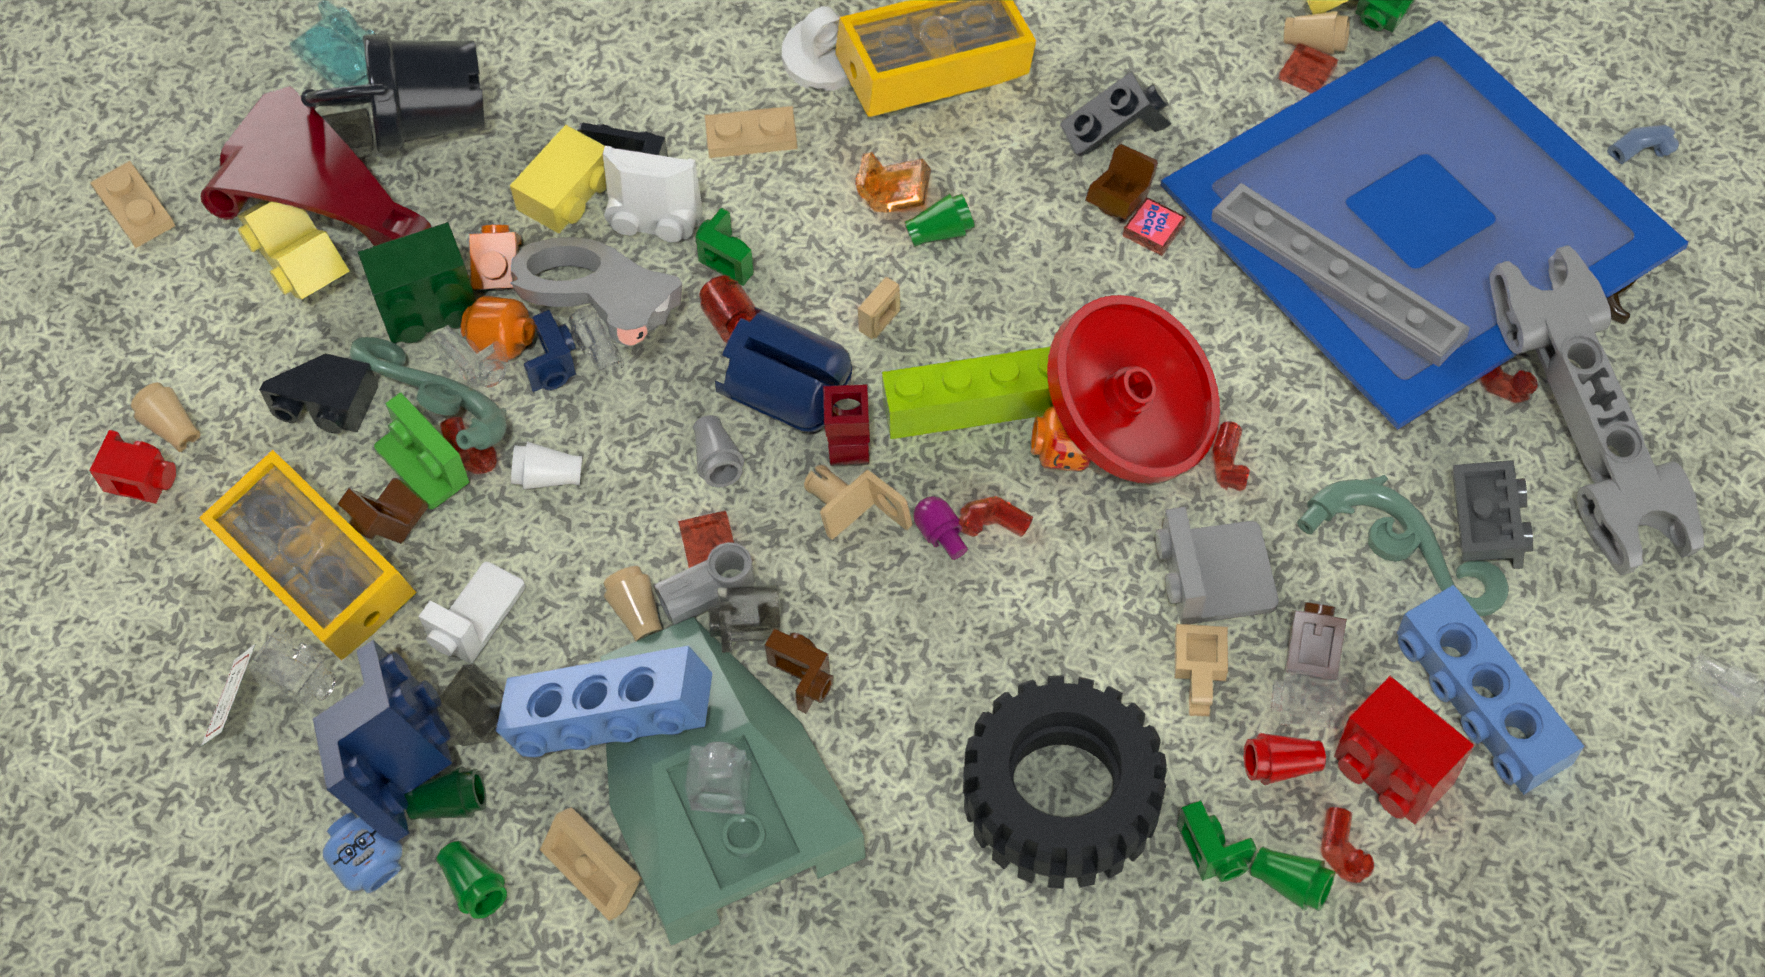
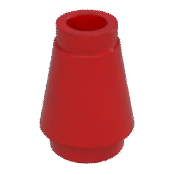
(1282, 757)

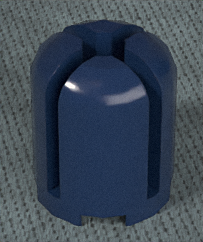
(783, 370)

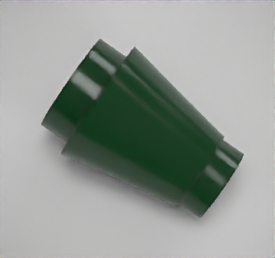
(448, 796)

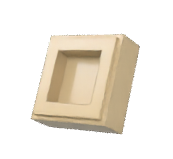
(879, 308)

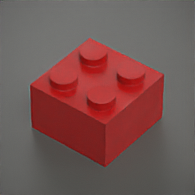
(1401, 751)

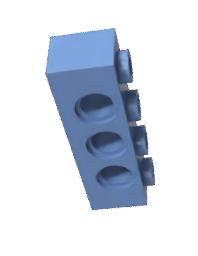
(1485, 662)
(605, 702)

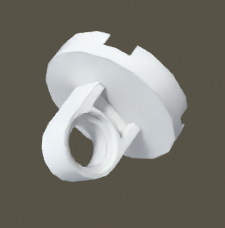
(810, 51)

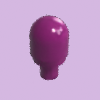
(939, 522)

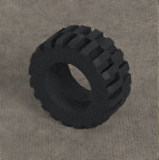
(1049, 843)

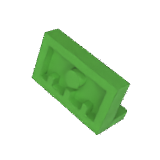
(420, 454)

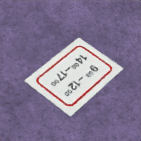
(228, 695)

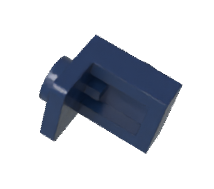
(556, 365)

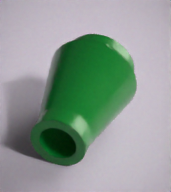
(941, 221)
(1295, 877)
(473, 883)

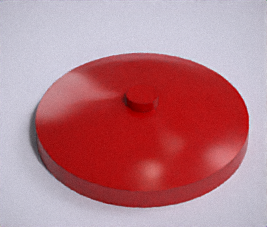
(1133, 389)

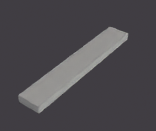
(1340, 274)

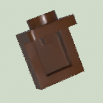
(1124, 183)
(388, 516)
(801, 659)

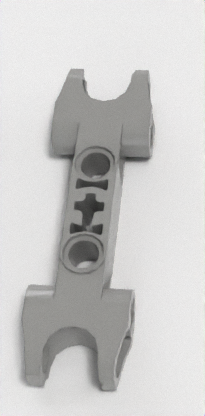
(1625, 488)

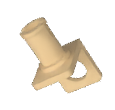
(848, 502)

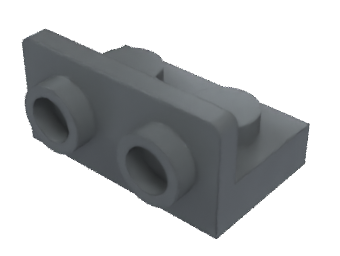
(1490, 513)

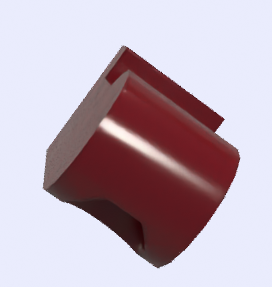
(847, 429)

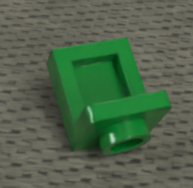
(1383, 13)

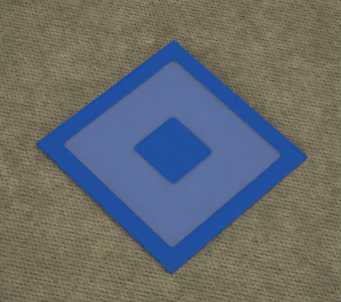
(1434, 181)

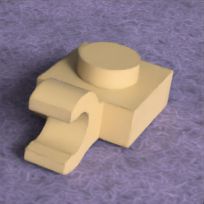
(1202, 658)

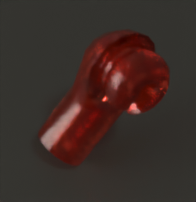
(1512, 388)
(1224, 457)
(473, 459)
(993, 511)
(1337, 850)

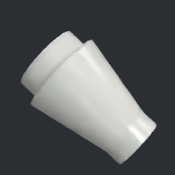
(544, 467)

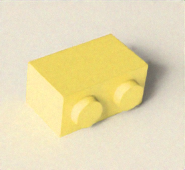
(561, 180)

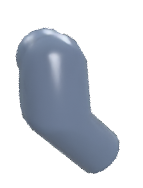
(1658, 136)

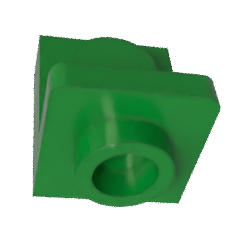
(723, 251)
(1205, 843)

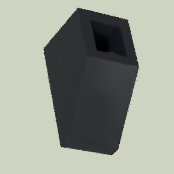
(331, 388)

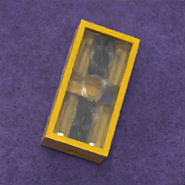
(931, 50)
(308, 555)

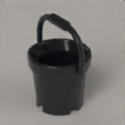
(413, 89)

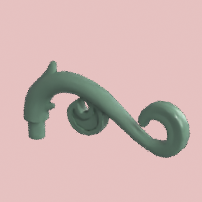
(436, 392)
(1387, 544)

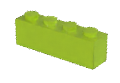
(966, 393)

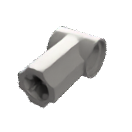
(696, 587)

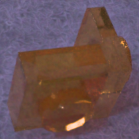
(893, 185)

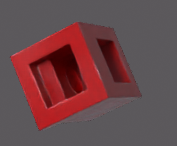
(132, 469)

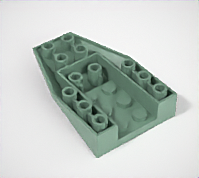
(711, 859)

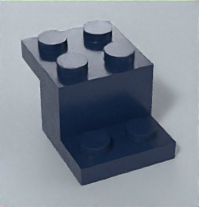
(382, 741)

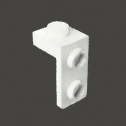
(474, 614)

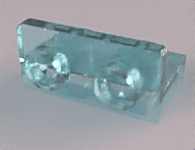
(334, 47)

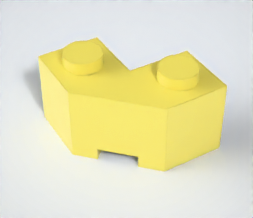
(293, 246)

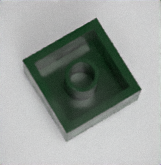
(418, 283)

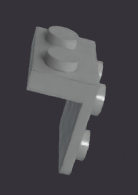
(1215, 569)

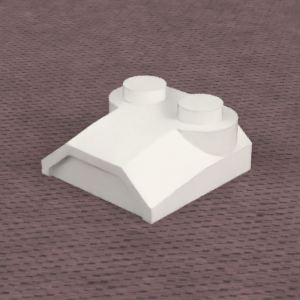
(651, 194)

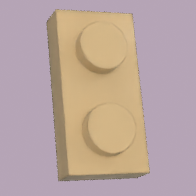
(750, 132)
(132, 204)
(590, 863)

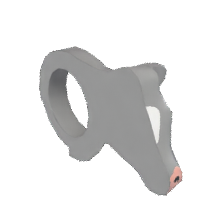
(621, 292)

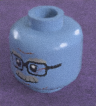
(360, 854)

